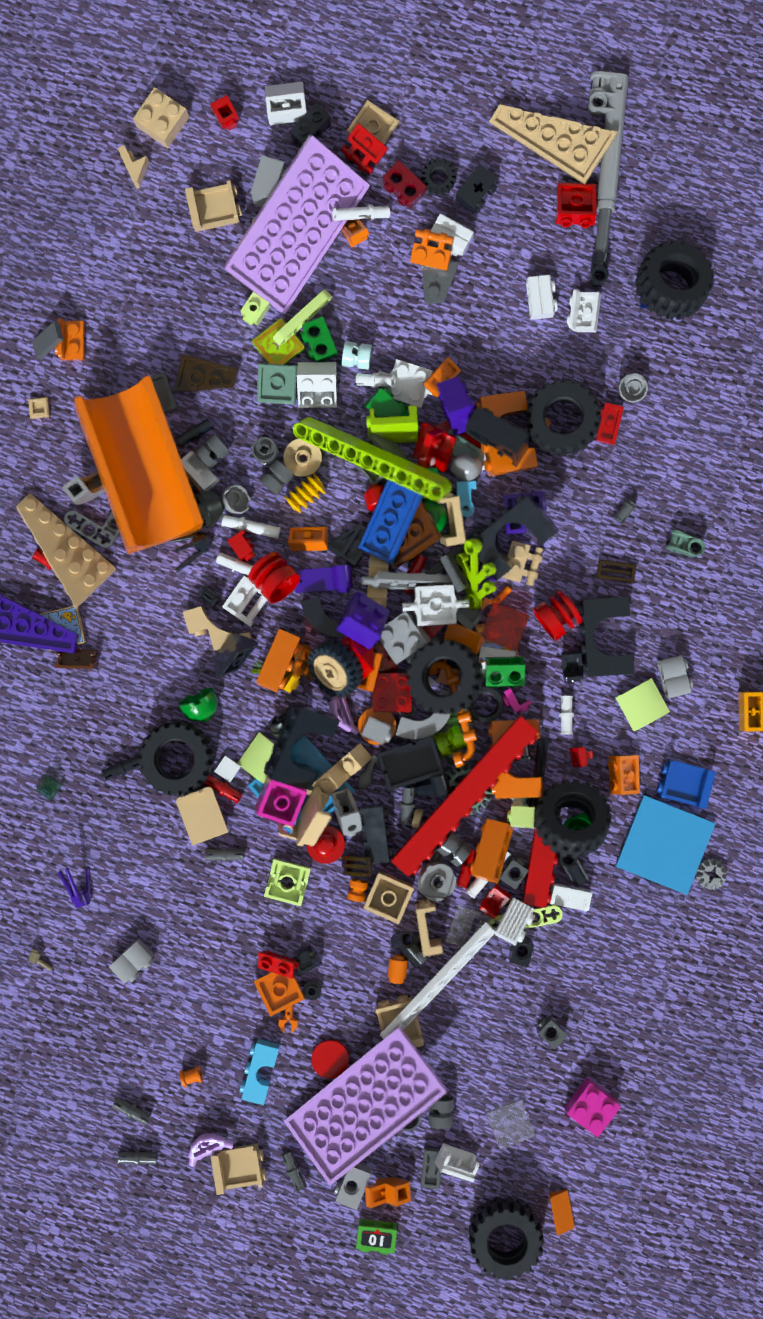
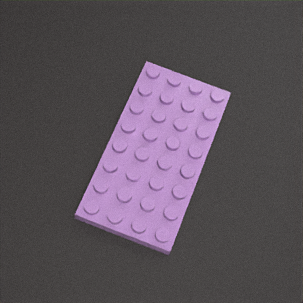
(295, 225)
(365, 1106)

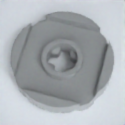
(442, 889)

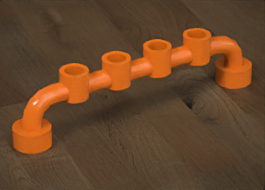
(463, 716)

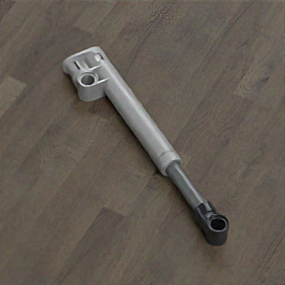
(611, 93)

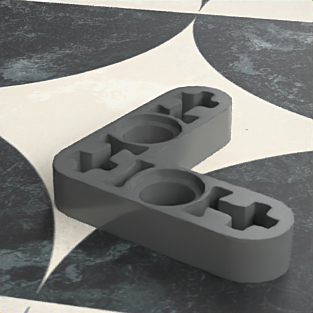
(106, 529)

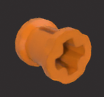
(191, 1076)

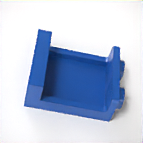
(686, 783)

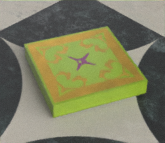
(272, 351)

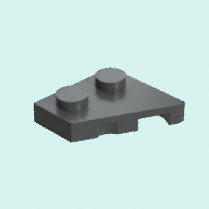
(437, 283)

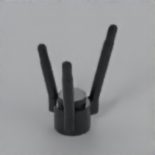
(200, 542)

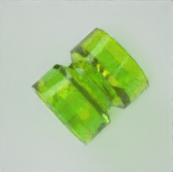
(450, 741)

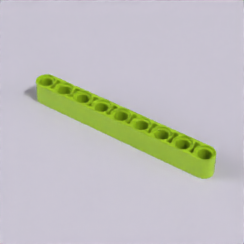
(379, 461)

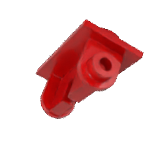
(272, 962)

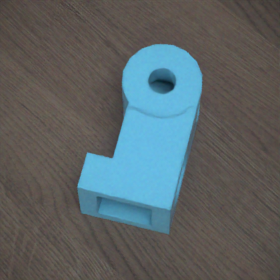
(463, 490)

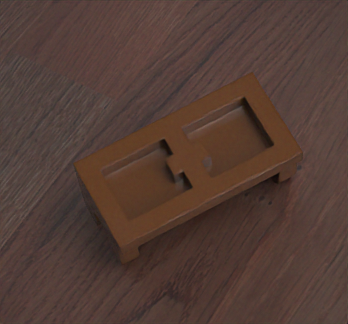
(82, 659)

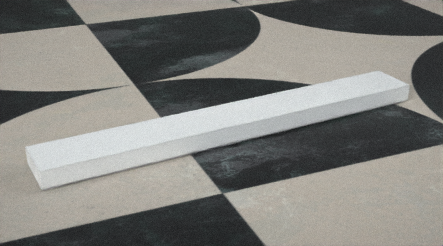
(441, 979)

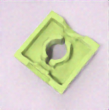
(277, 891)

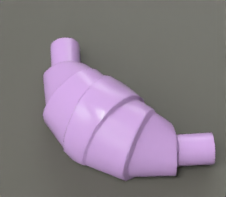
(340, 709)
(206, 1145)

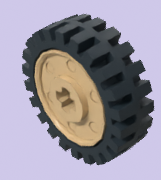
(335, 668)

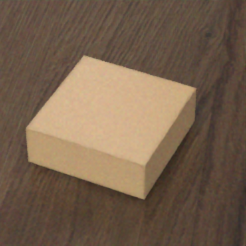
(39, 407)

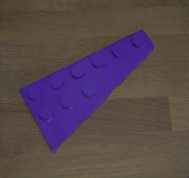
(31, 629)

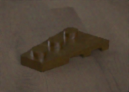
(203, 375)

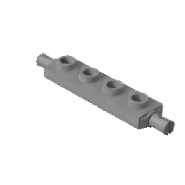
(405, 581)

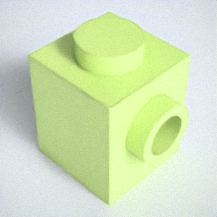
(255, 309)
(522, 817)

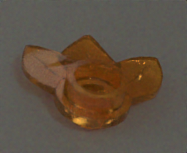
(300, 664)

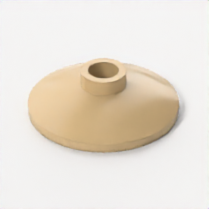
(295, 450)

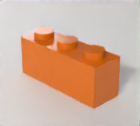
(278, 661)
(491, 851)

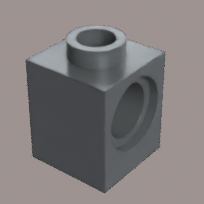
(514, 881)
(554, 1039)

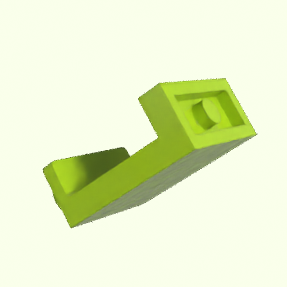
(395, 429)

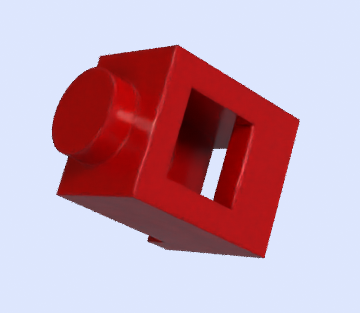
(224, 107)
(242, 546)

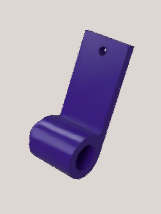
(325, 579)

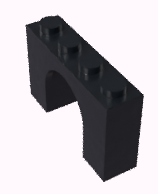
(525, 512)
(592, 613)
(299, 721)

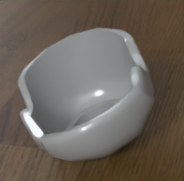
(636, 384)
(465, 467)
(236, 499)

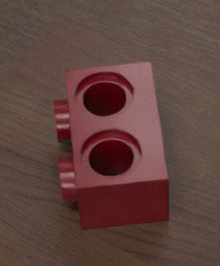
(408, 182)

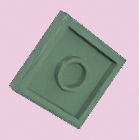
(276, 383)

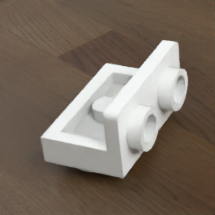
(584, 311)

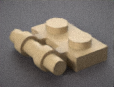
(518, 555)

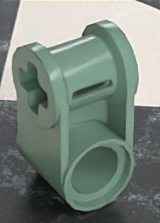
(684, 543)

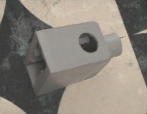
(349, 821)

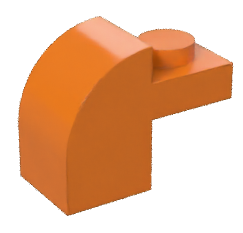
(388, 1190)

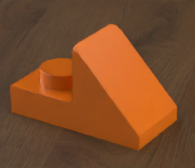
(355, 232)

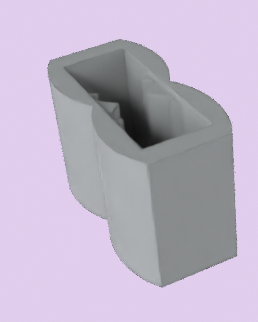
(674, 676)
(131, 961)

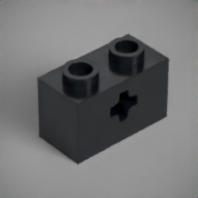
(313, 123)
(481, 179)

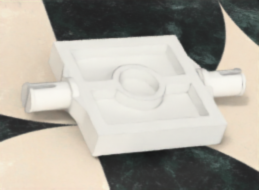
(409, 383)
(435, 605)

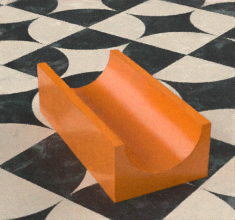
(139, 466)

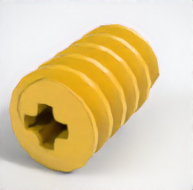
(306, 493)

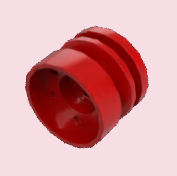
(274, 577)
(557, 615)

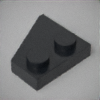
(347, 545)

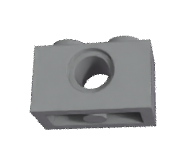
(377, 730)
(352, 1195)

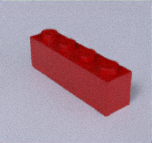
(540, 873)

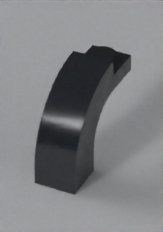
(318, 619)

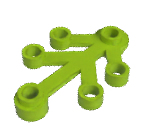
(474, 596)

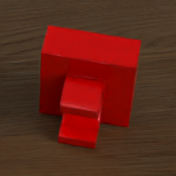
(580, 756)

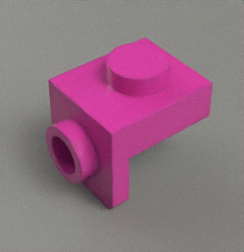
(510, 700)

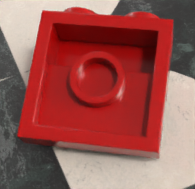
(576, 204)

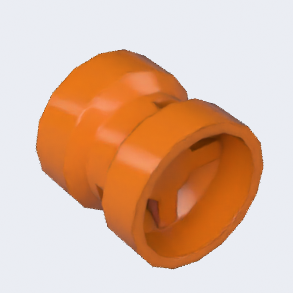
(357, 890)

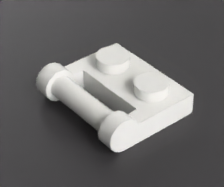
(240, 599)

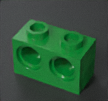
(322, 339)
(504, 666)

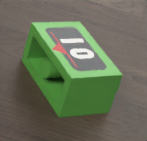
(376, 1236)

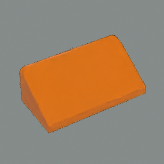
(308, 539)
(464, 636)
(561, 1211)

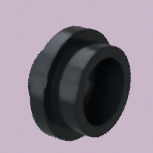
(312, 984)

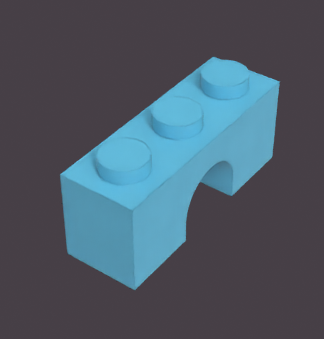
(255, 1087)

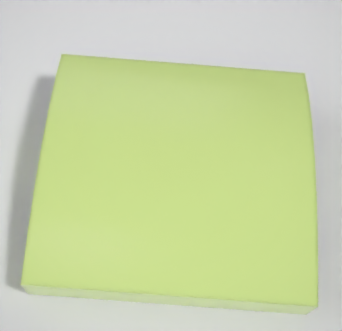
(642, 704)
(256, 756)

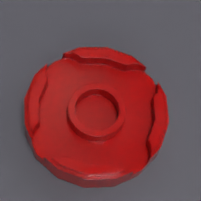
(330, 1058)

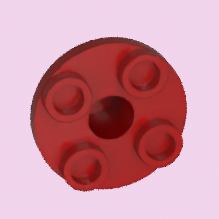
(328, 846)

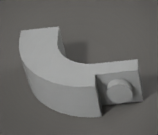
(84, 489)
(423, 728)

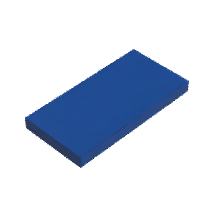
(390, 521)

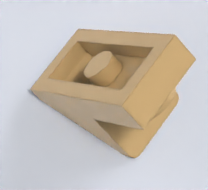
(136, 168)

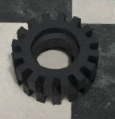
(446, 168)

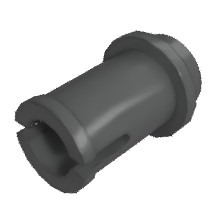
(623, 513)

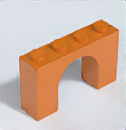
(501, 406)
(509, 784)

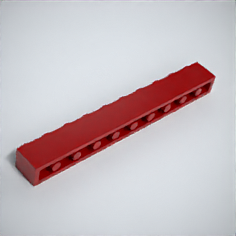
(464, 795)

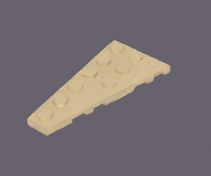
(560, 141)
(70, 557)

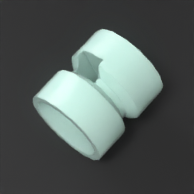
(363, 354)

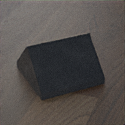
(233, 654)

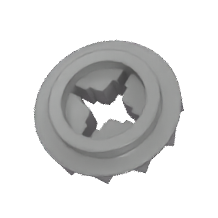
(703, 878)

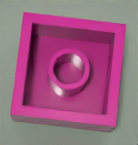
(280, 802)
(592, 1107)

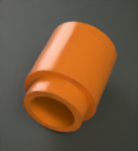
(397, 968)

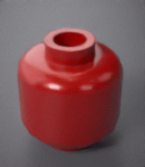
(372, 496)

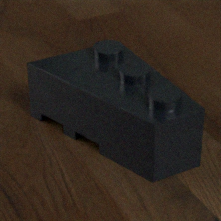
(498, 434)
(375, 833)

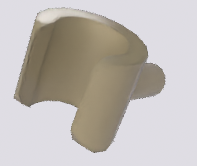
(34, 957)

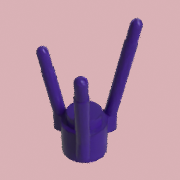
(79, 897)

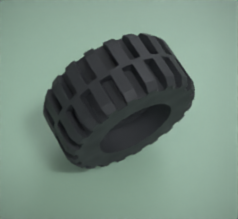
(684, 261)
(569, 392)
(419, 676)
(151, 765)
(581, 797)
(512, 1262)

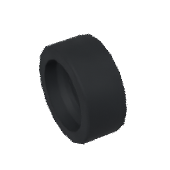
(497, 712)

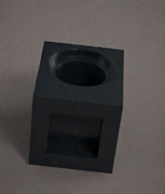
(521, 959)

